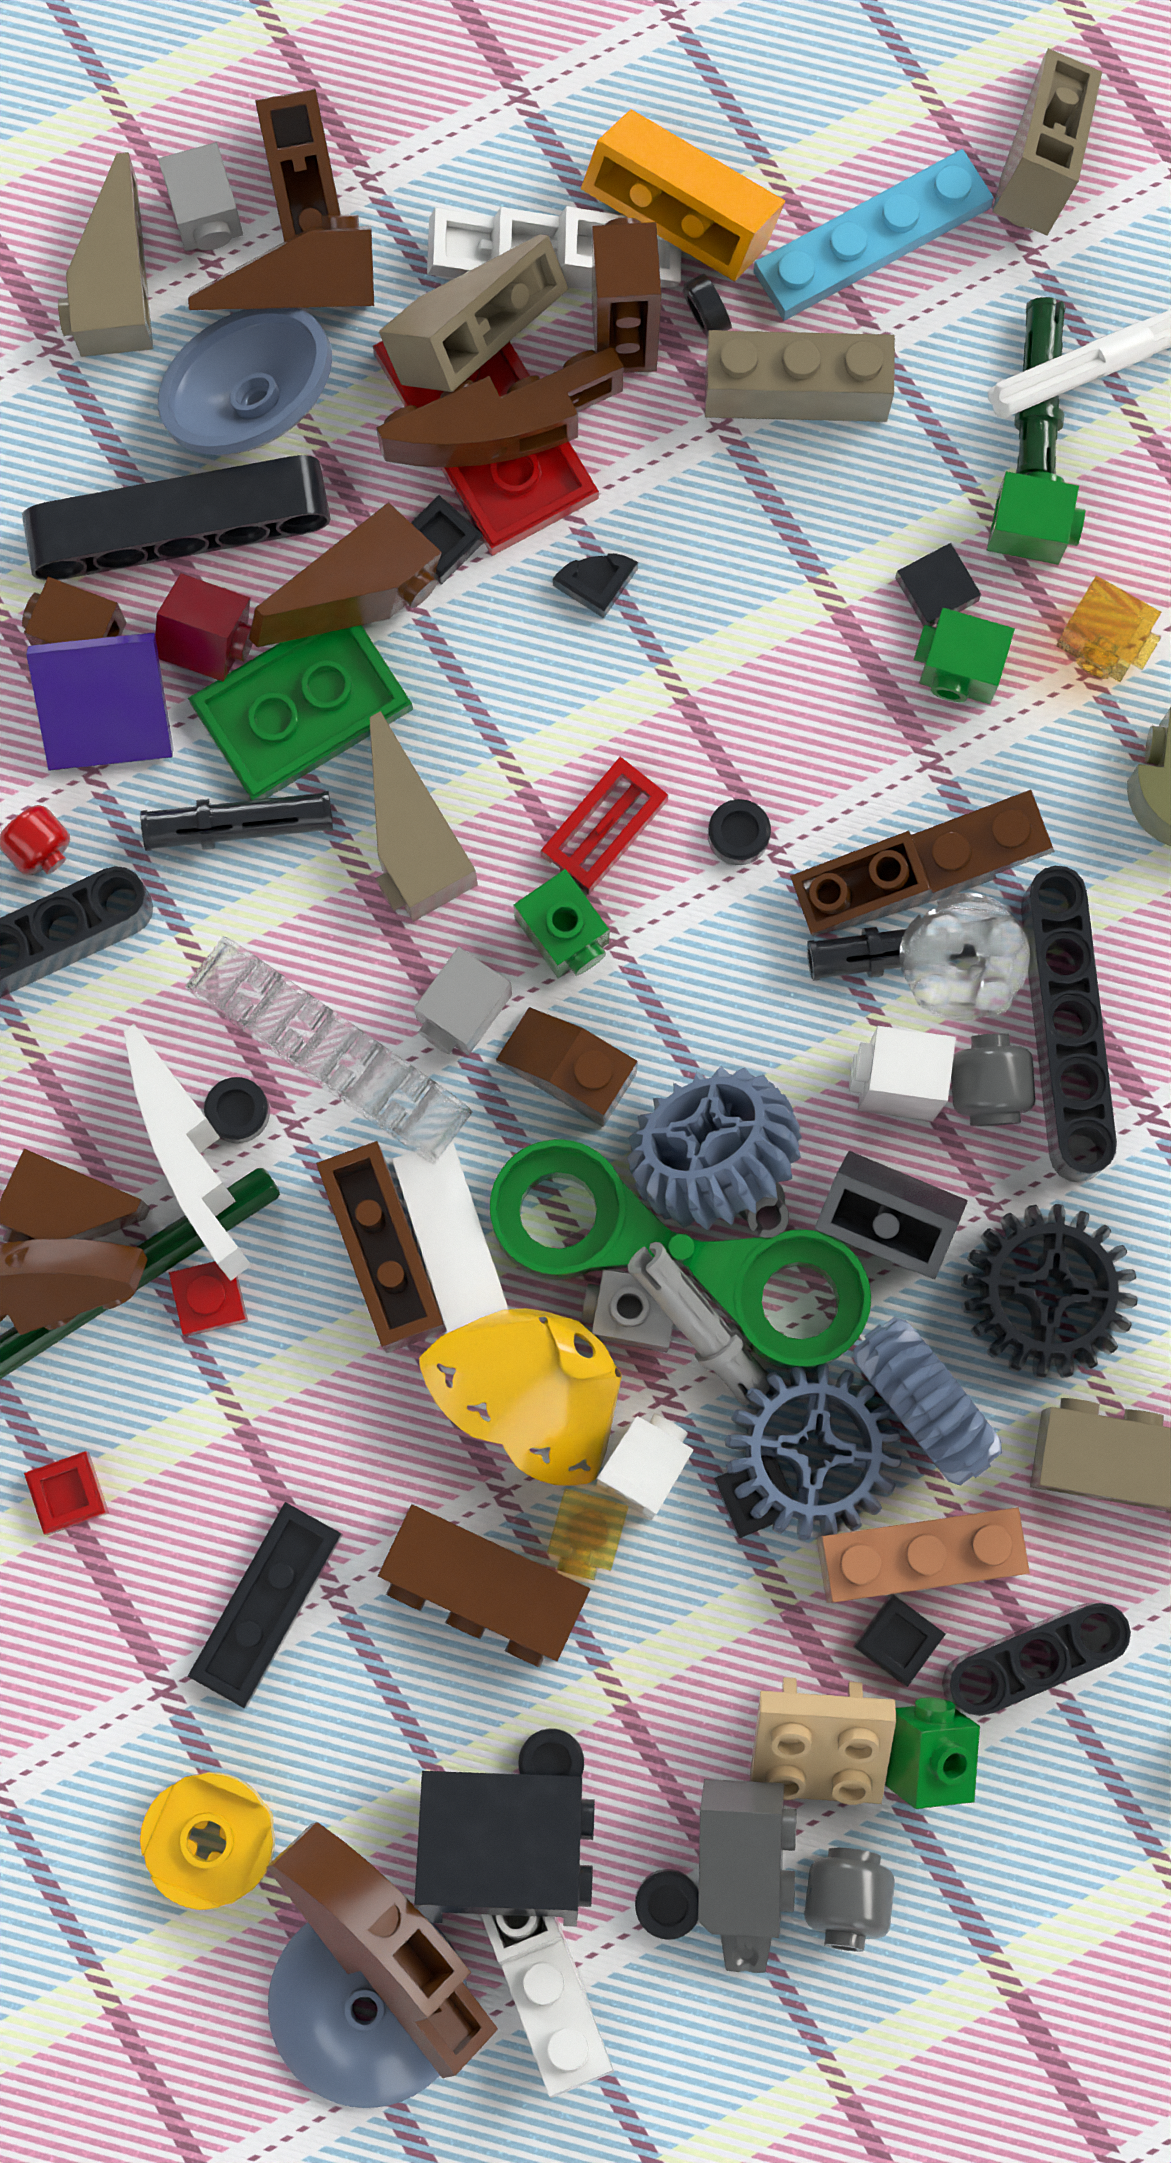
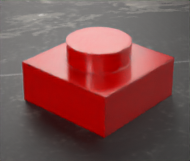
(206, 1299)

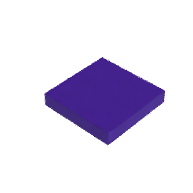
(100, 701)

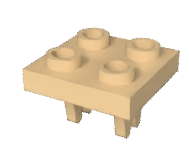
(824, 1744)

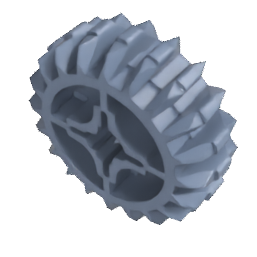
(714, 1147)
(928, 1401)
(818, 1417)

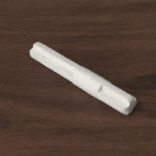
(1082, 365)

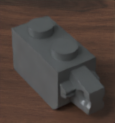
(742, 1868)

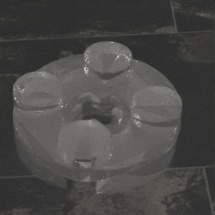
(943, 931)

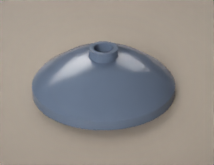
(245, 380)
(324, 2040)

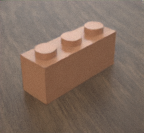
(922, 1555)

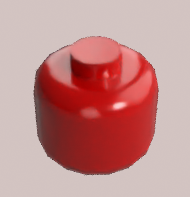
(35, 841)

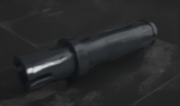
(235, 820)
(861, 953)

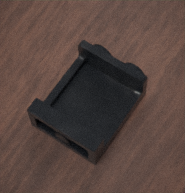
(502, 1845)

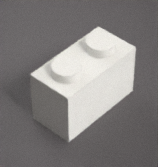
(903, 1073)

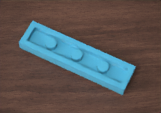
(873, 234)

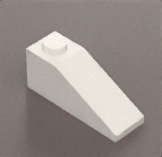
(646, 1464)

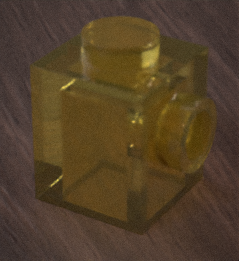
(1110, 631)
(586, 1534)

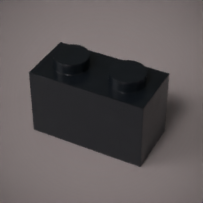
(891, 1214)

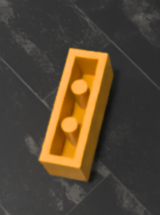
(685, 191)

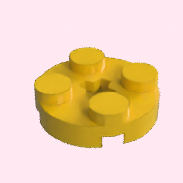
(172, 1855)

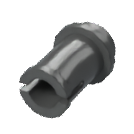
(770, 1215)

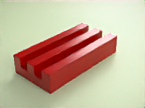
(640, 784)

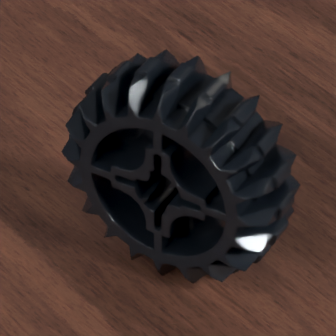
(1044, 1322)

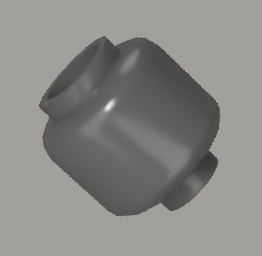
(993, 1081)
(849, 1898)

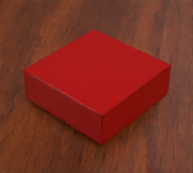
(66, 1493)

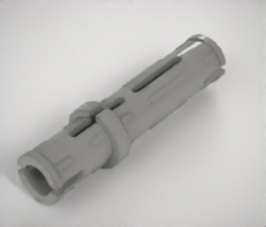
(716, 1342)

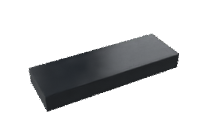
(265, 1605)

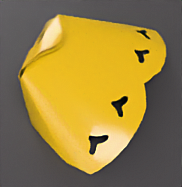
(532, 1390)

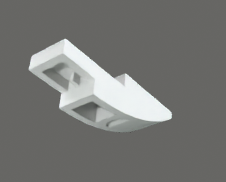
(549, 2000)

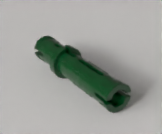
(1040, 423)

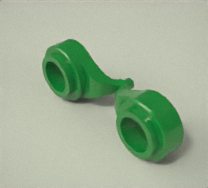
(726, 1270)

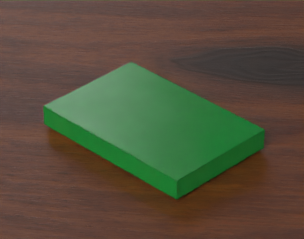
(298, 707)

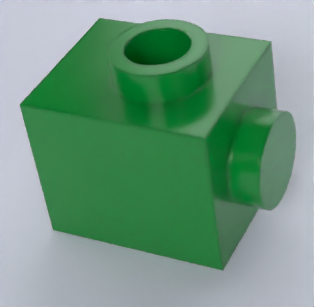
(1035, 517)
(963, 656)
(563, 925)
(933, 1755)

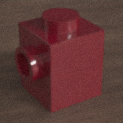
(203, 627)

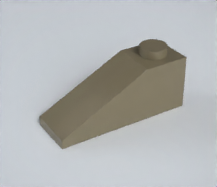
(1048, 144)
(107, 275)
(472, 317)
(414, 842)

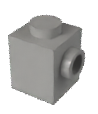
(201, 197)
(461, 1003)
(626, 1313)

